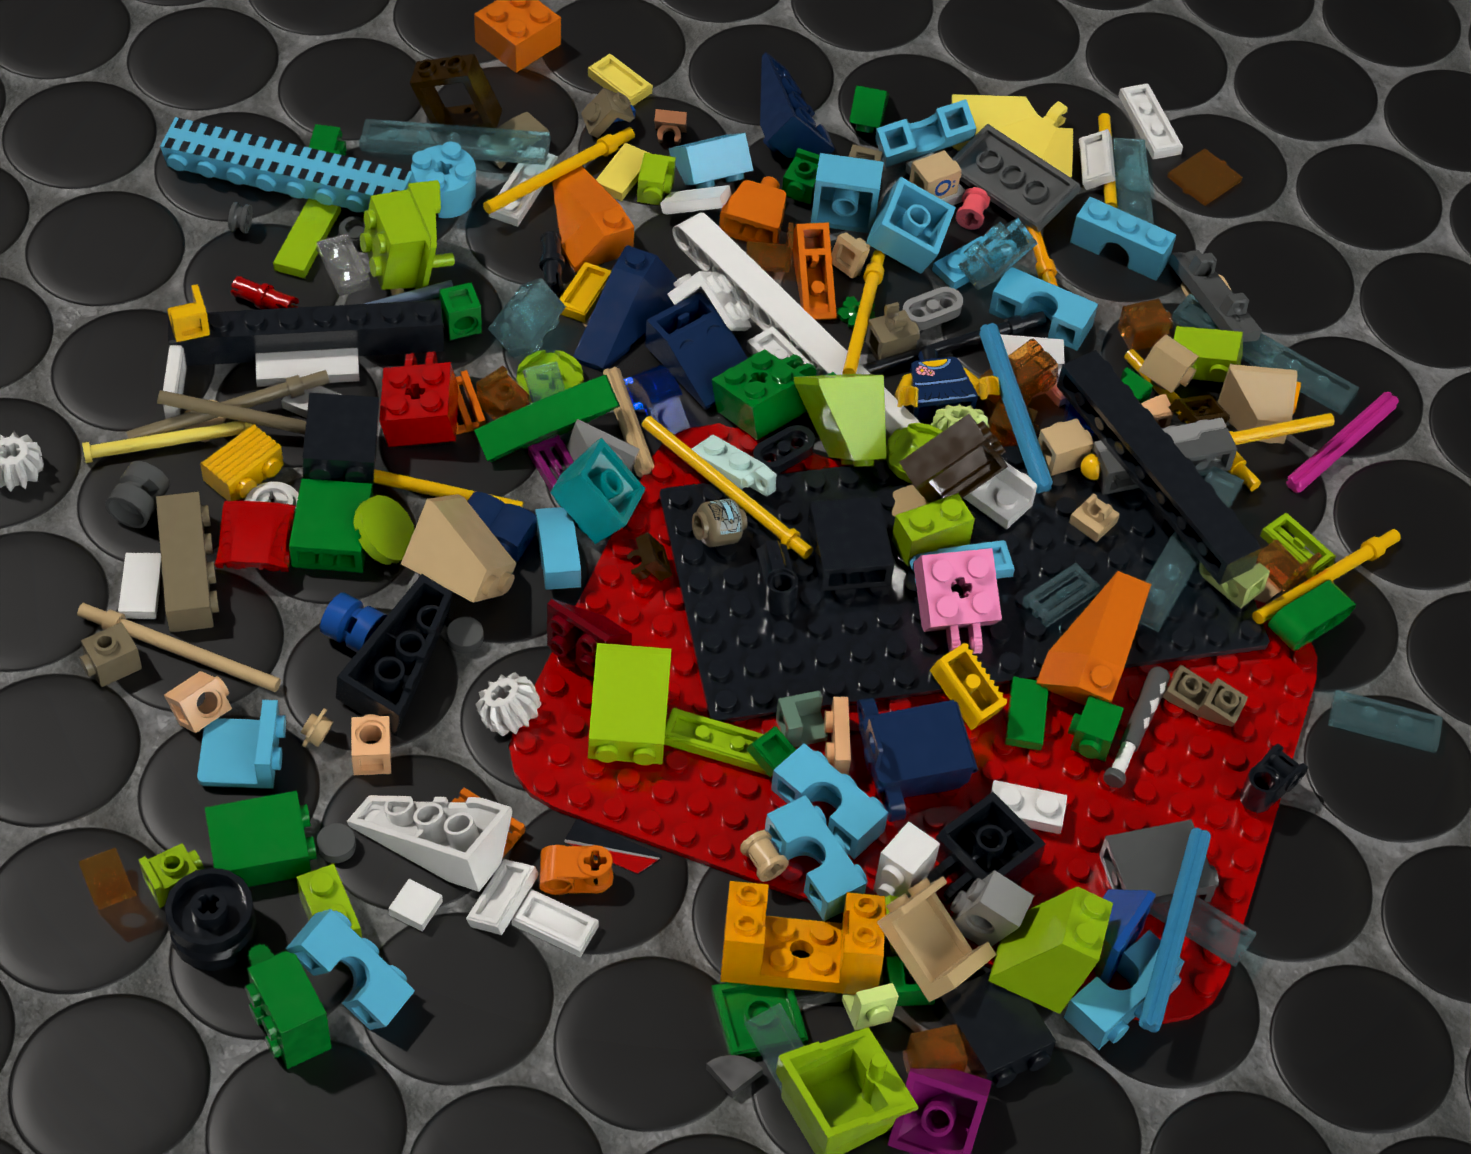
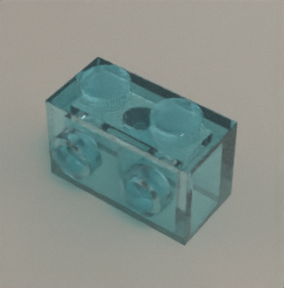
(997, 254)
(527, 318)

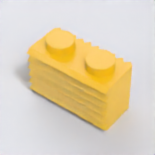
(242, 464)
(969, 685)

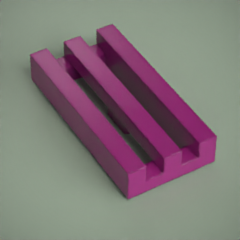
(540, 464)

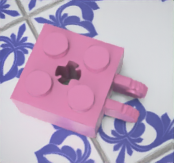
(944, 609)

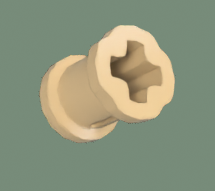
(764, 855)

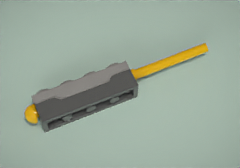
(1203, 442)

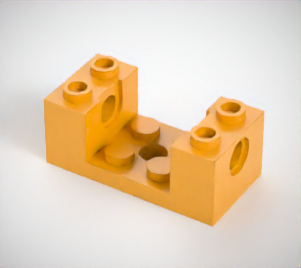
(841, 957)

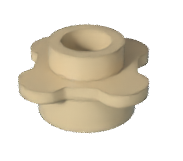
(316, 728)

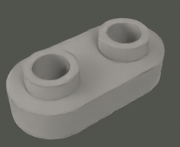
(928, 307)

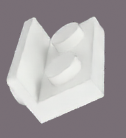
(1004, 496)

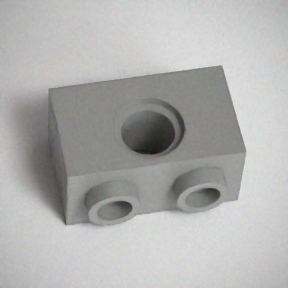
(990, 909)

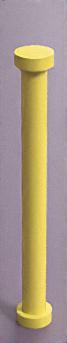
(162, 440)

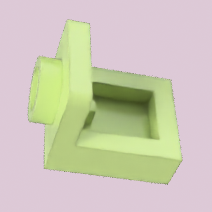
(871, 1006)

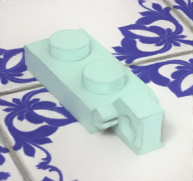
(737, 465)

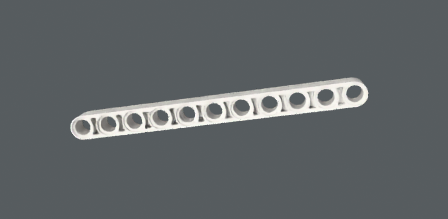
(771, 305)

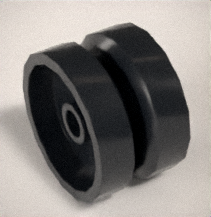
(211, 919)

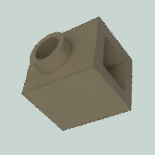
(110, 655)

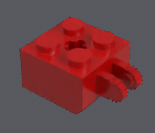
(419, 402)

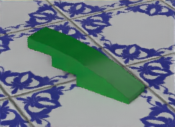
(546, 418)

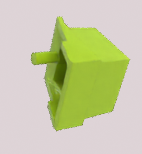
(403, 236)
(842, 1091)

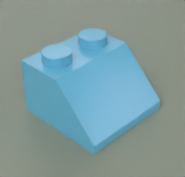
(713, 159)

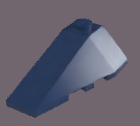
(786, 116)
(631, 295)

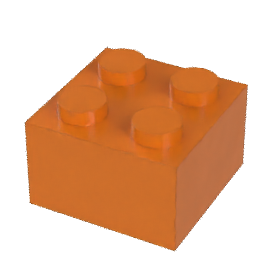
(517, 31)

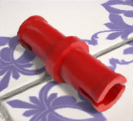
(263, 295)

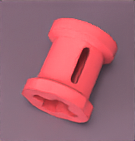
(971, 213)

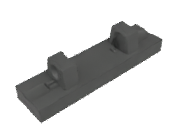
(1223, 306)

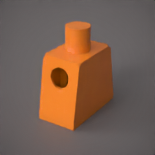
(755, 211)

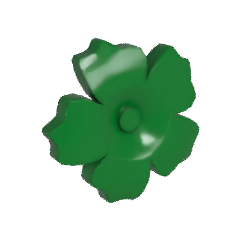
(849, 311)

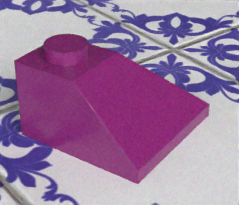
(946, 1115)

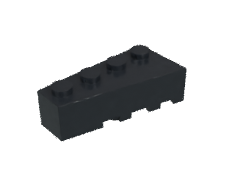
(394, 658)

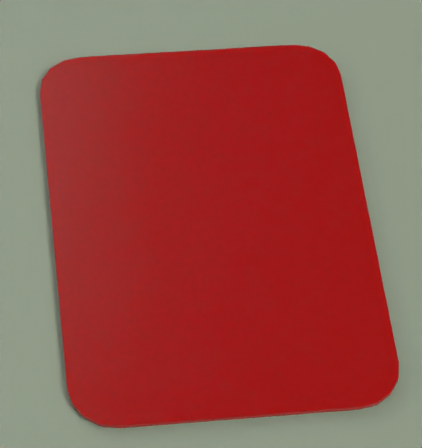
(710, 807)

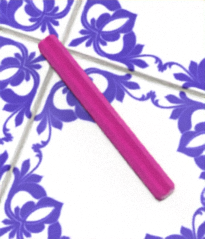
(1342, 442)

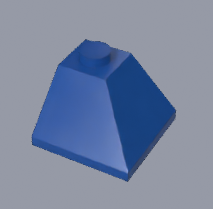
(1124, 927)

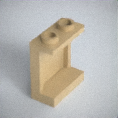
(931, 941)

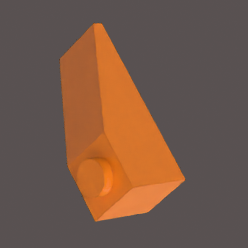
(814, 270)

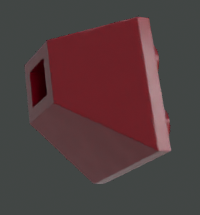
(576, 631)

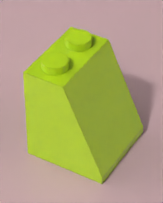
(847, 415)
(629, 704)
(1053, 948)

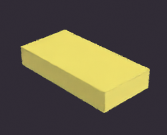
(618, 77)
(622, 171)

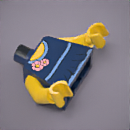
(939, 383)

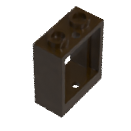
(456, 69)
(955, 460)

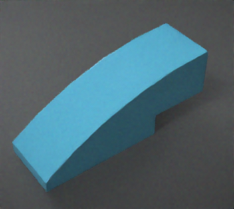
(558, 548)

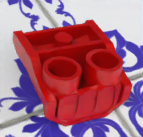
(255, 535)

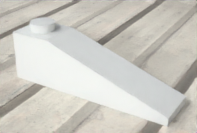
(447, 838)

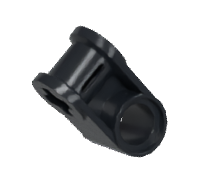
(1271, 780)

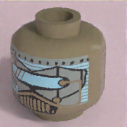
(719, 522)

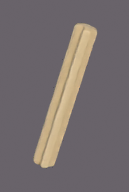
(629, 422)

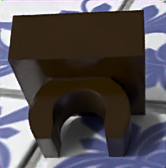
(652, 558)

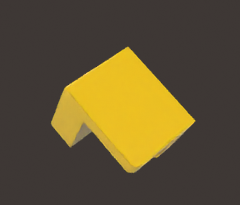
(190, 319)

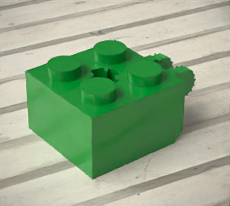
(761, 392)
(286, 1006)

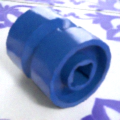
(349, 621)

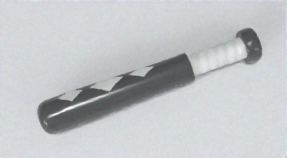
(1142, 714)

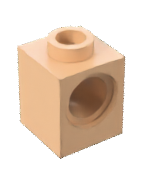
(184, 701)
(371, 758)

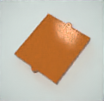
(1204, 177)

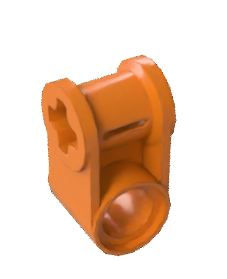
(571, 869)

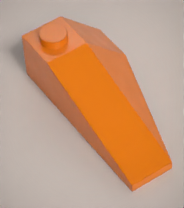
(589, 220)
(1097, 644)

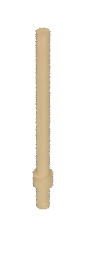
(179, 647)

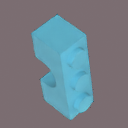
(945, 128)
(1145, 243)
(1025, 294)
(857, 816)
(803, 831)
(377, 987)
(1104, 1012)

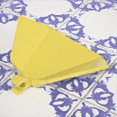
(1021, 123)

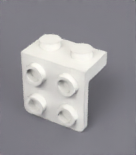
(719, 292)

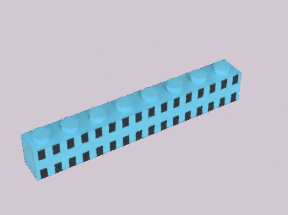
(279, 165)

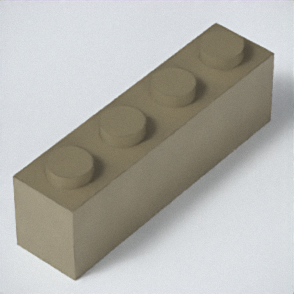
(185, 563)

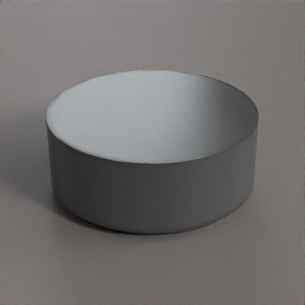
(354, 227)
(465, 635)
(336, 843)

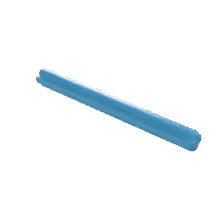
(1016, 407)
(1174, 930)

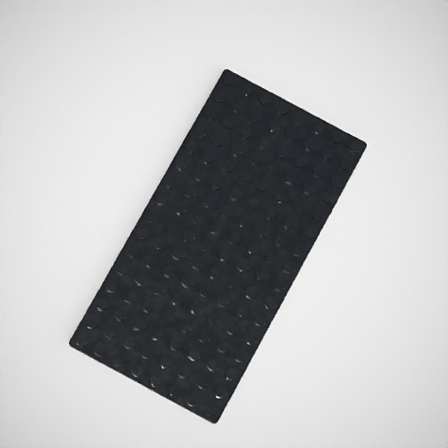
(873, 638)

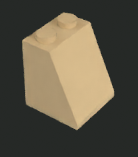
(459, 550)

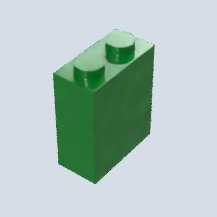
(324, 526)
(261, 838)

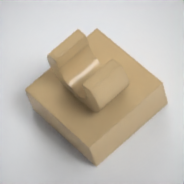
(850, 254)
(1094, 518)

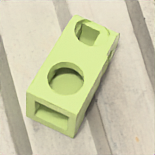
(1243, 587)

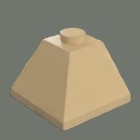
(1258, 397)

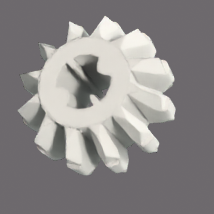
(19, 461)
(508, 704)

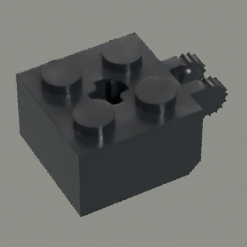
(986, 841)

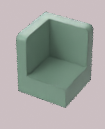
(801, 718)

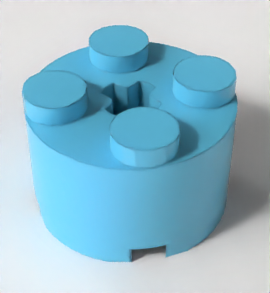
(454, 172)

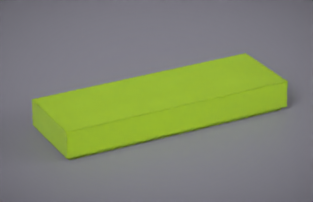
(301, 243)
(711, 739)

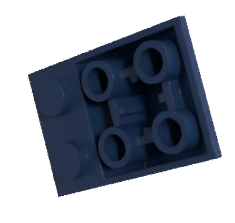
(694, 345)

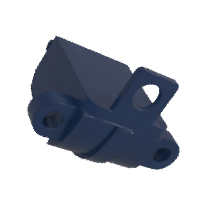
(914, 751)

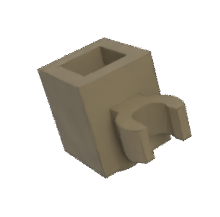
(892, 333)

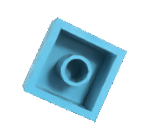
(846, 192)
(910, 225)

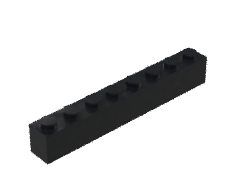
(369, 327)
(1159, 467)

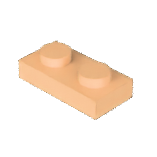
(837, 724)

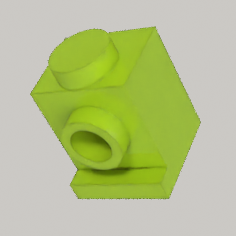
(655, 178)
(167, 869)

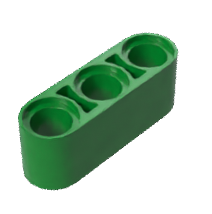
(1311, 615)

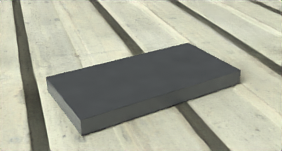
(1015, 178)

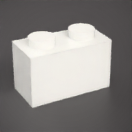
(905, 861)

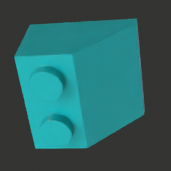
(598, 491)

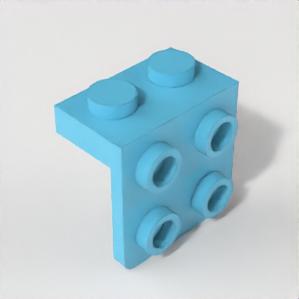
(243, 750)

